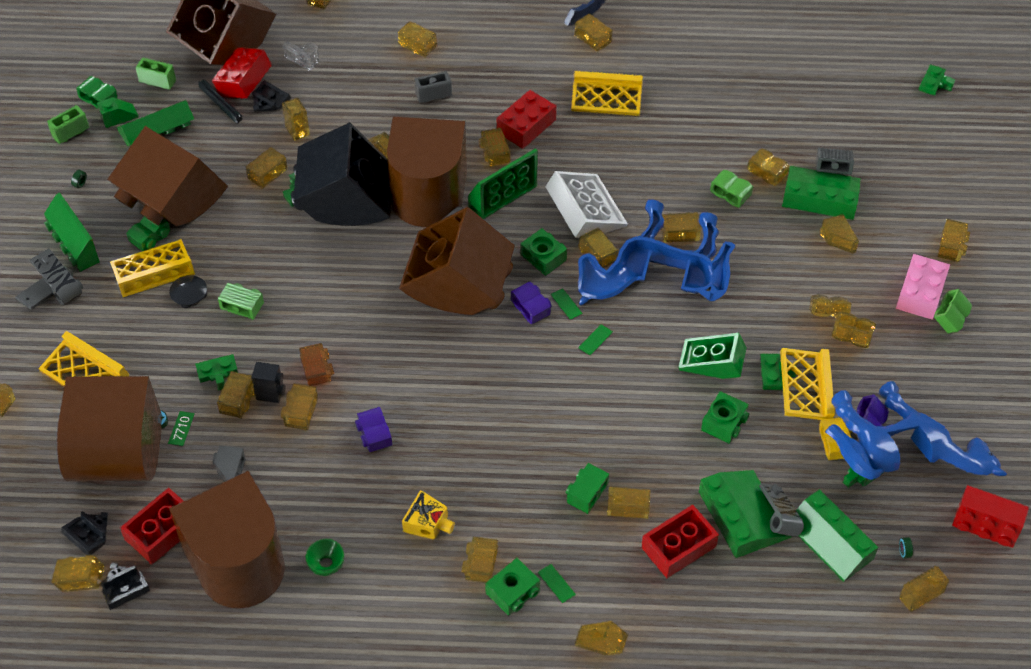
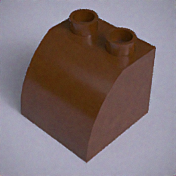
(220, 26)
(165, 180)
(458, 265)

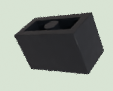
(268, 382)

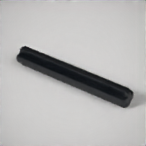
(220, 101)

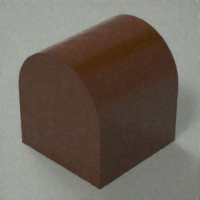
(426, 168)
(108, 429)
(231, 542)

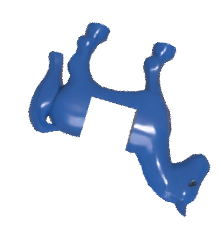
(641, 250)
(877, 451)

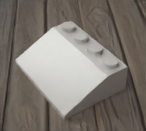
(584, 203)

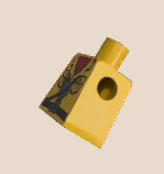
(427, 517)

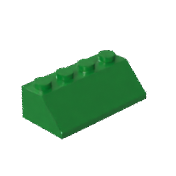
(160, 121)
(71, 234)
(834, 536)

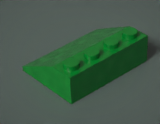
(505, 185)
(821, 192)
(740, 510)

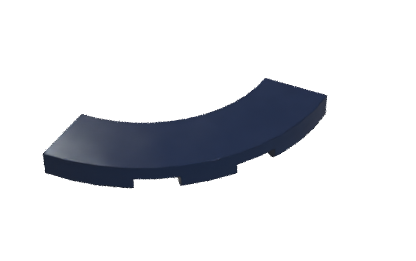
(579, 12)

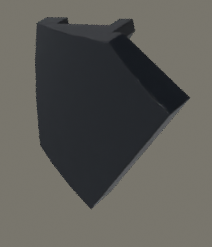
(269, 97)
(87, 531)
(123, 585)

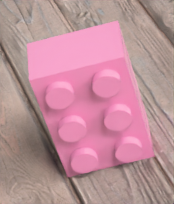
(923, 286)

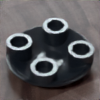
(188, 290)

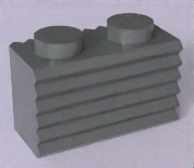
(433, 87)
(834, 161)

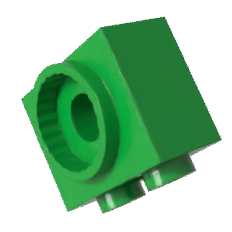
(543, 251)
(729, 426)
(513, 598)

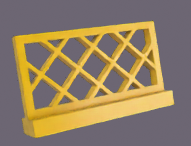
(607, 82)
(152, 275)
(83, 350)
(823, 380)

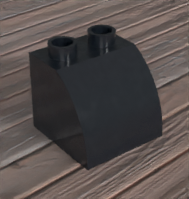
(342, 179)

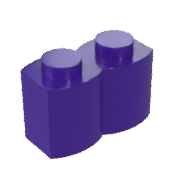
(531, 302)
(873, 410)
(374, 429)

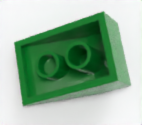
(714, 355)

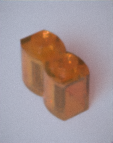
(315, 364)

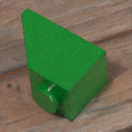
(116, 111)

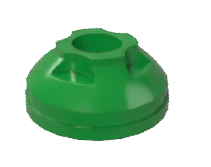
(324, 549)

